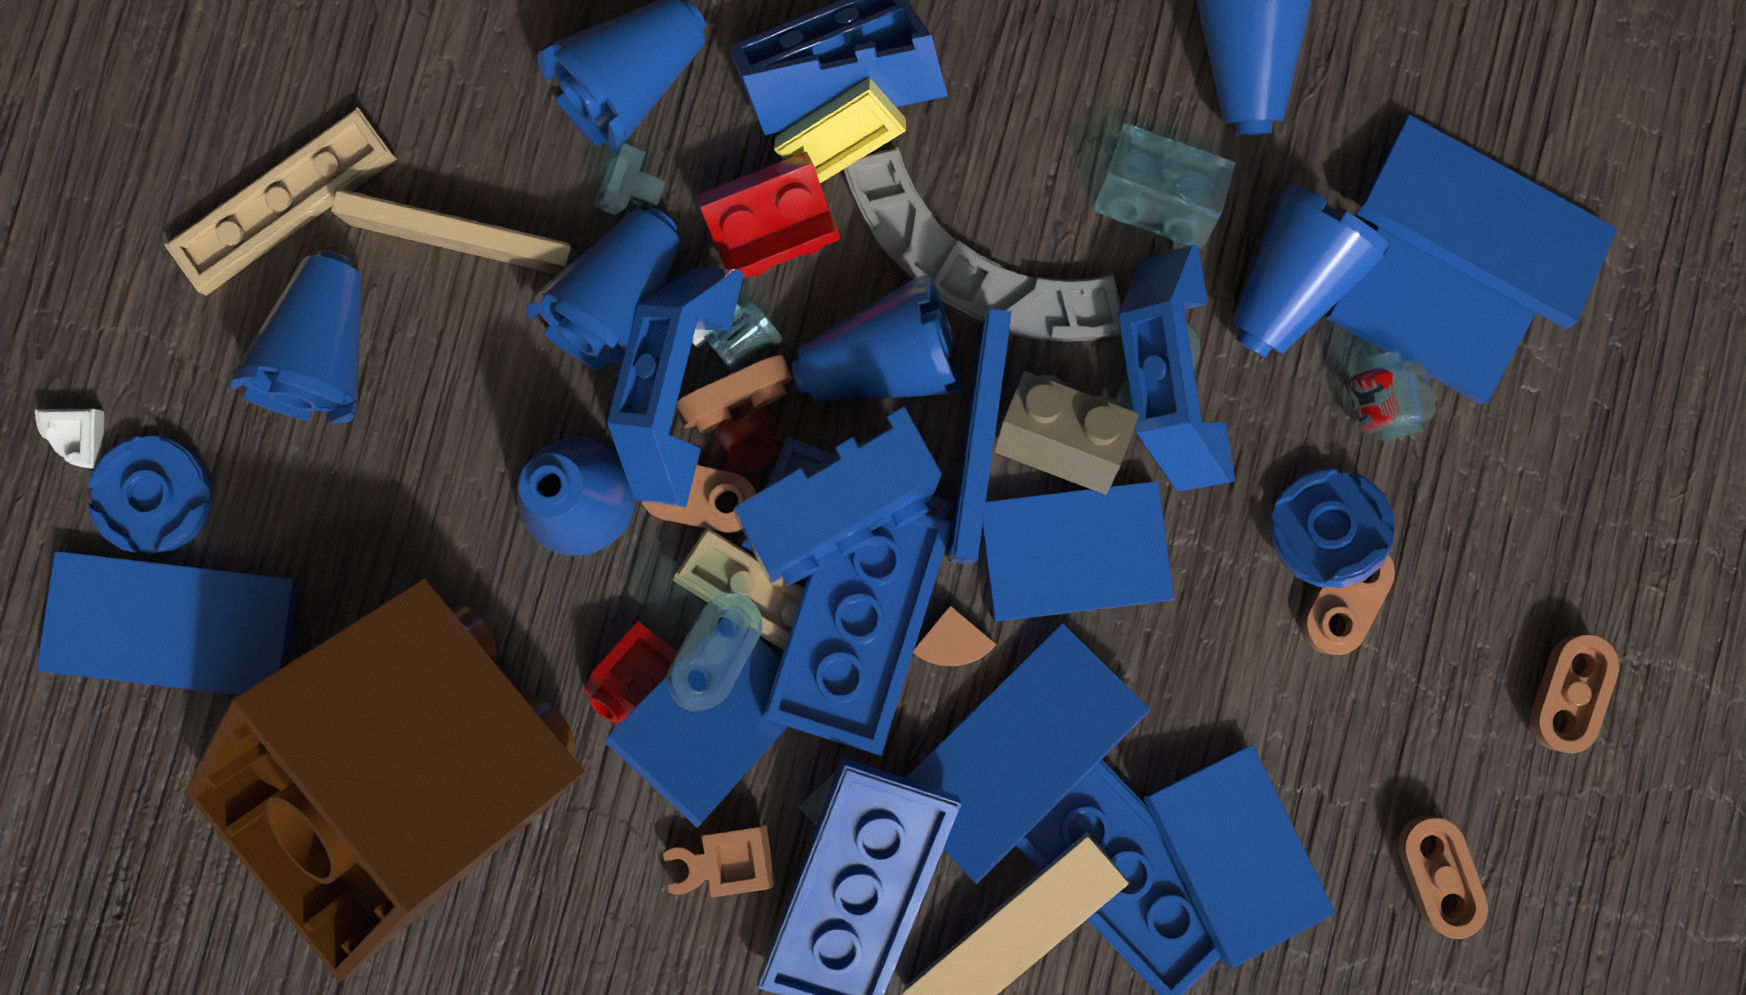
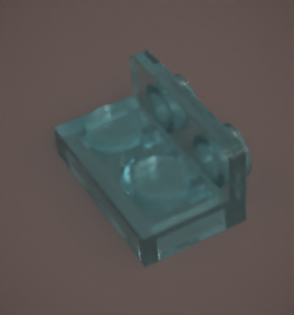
(1164, 186)

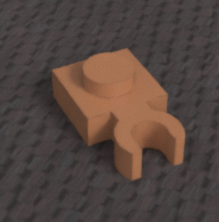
(730, 862)

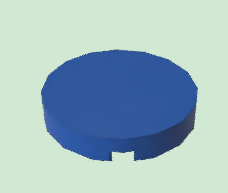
(150, 495)
(1332, 528)

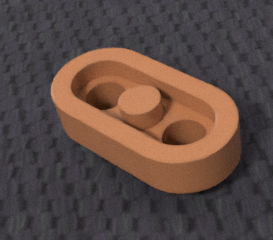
(712, 404)
(702, 501)
(1355, 603)
(1579, 697)
(1443, 873)

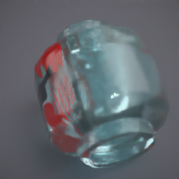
(1392, 397)

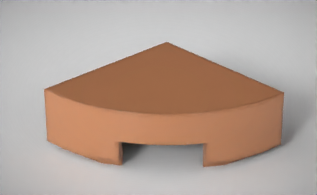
(953, 641)

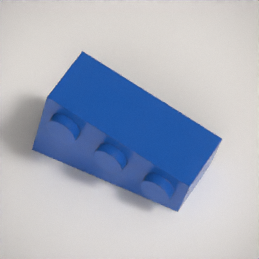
(830, 51)
(840, 501)

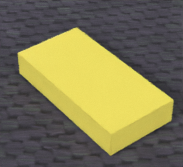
(843, 130)

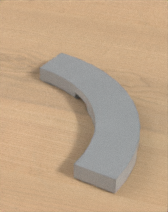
(965, 279)

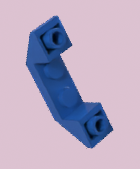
(1163, 374)
(651, 377)

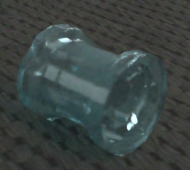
(747, 337)

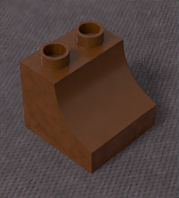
(381, 772)

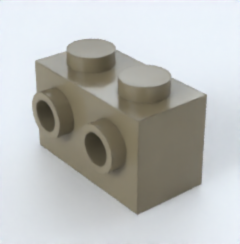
(1066, 432)

